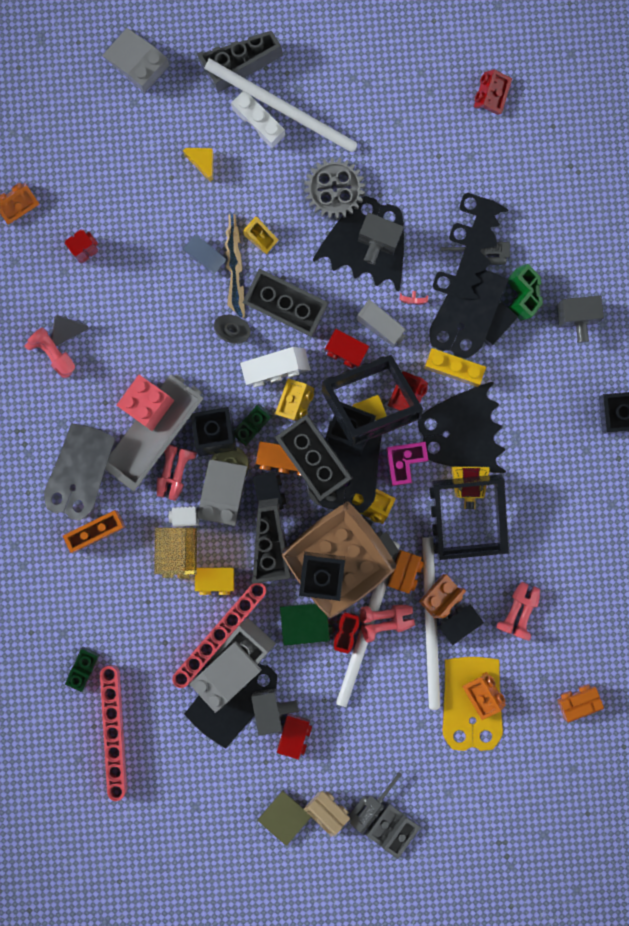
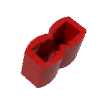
(347, 628)

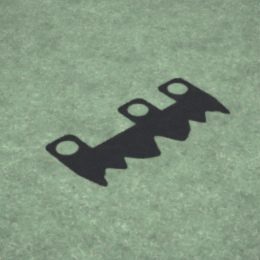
(477, 238)

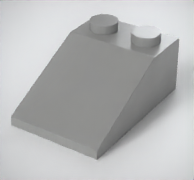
(136, 59)
(222, 492)
(250, 639)
(225, 677)

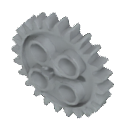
(333, 171)

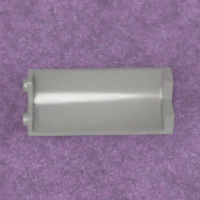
(141, 446)

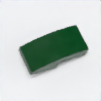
(252, 424)
(82, 669)

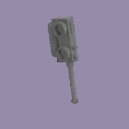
(502, 250)
(372, 809)

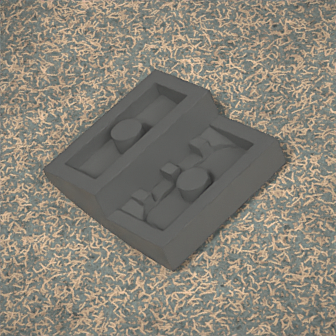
(392, 830)

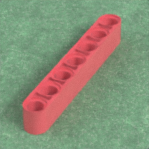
(213, 641)
(109, 741)

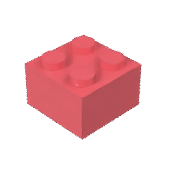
(145, 402)

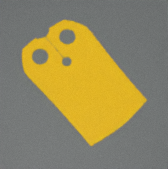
(459, 708)

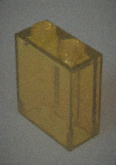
(175, 552)

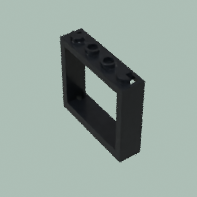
(379, 426)
(501, 516)

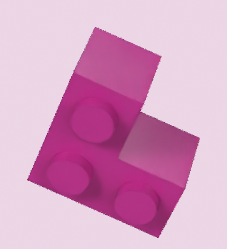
(401, 457)

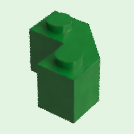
(526, 284)

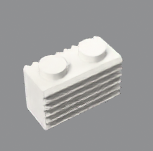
(184, 516)

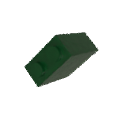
(304, 624)

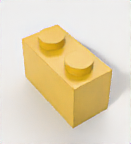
(215, 580)

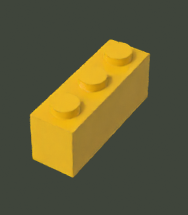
(455, 367)

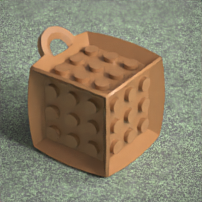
(347, 535)

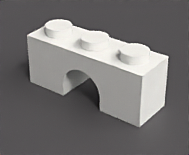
(251, 111)

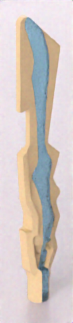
(234, 265)

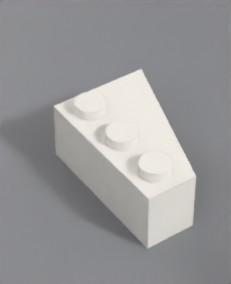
(275, 366)

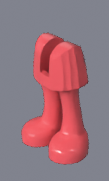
(60, 362)
(163, 481)
(519, 599)
(397, 622)

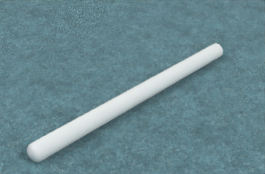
(280, 105)
(431, 627)
(361, 644)

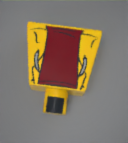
(473, 492)

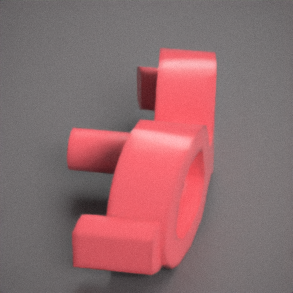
(418, 301)

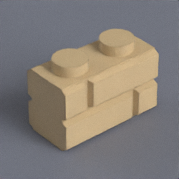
(327, 813)

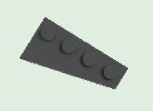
(242, 57)
(269, 543)

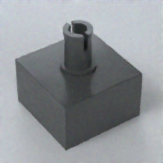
(379, 235)
(580, 313)
(269, 711)

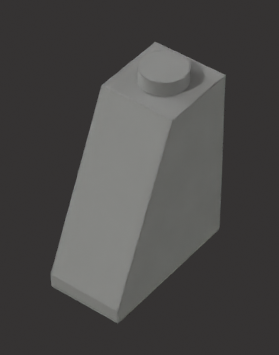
(381, 323)

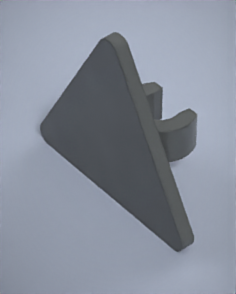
(65, 329)

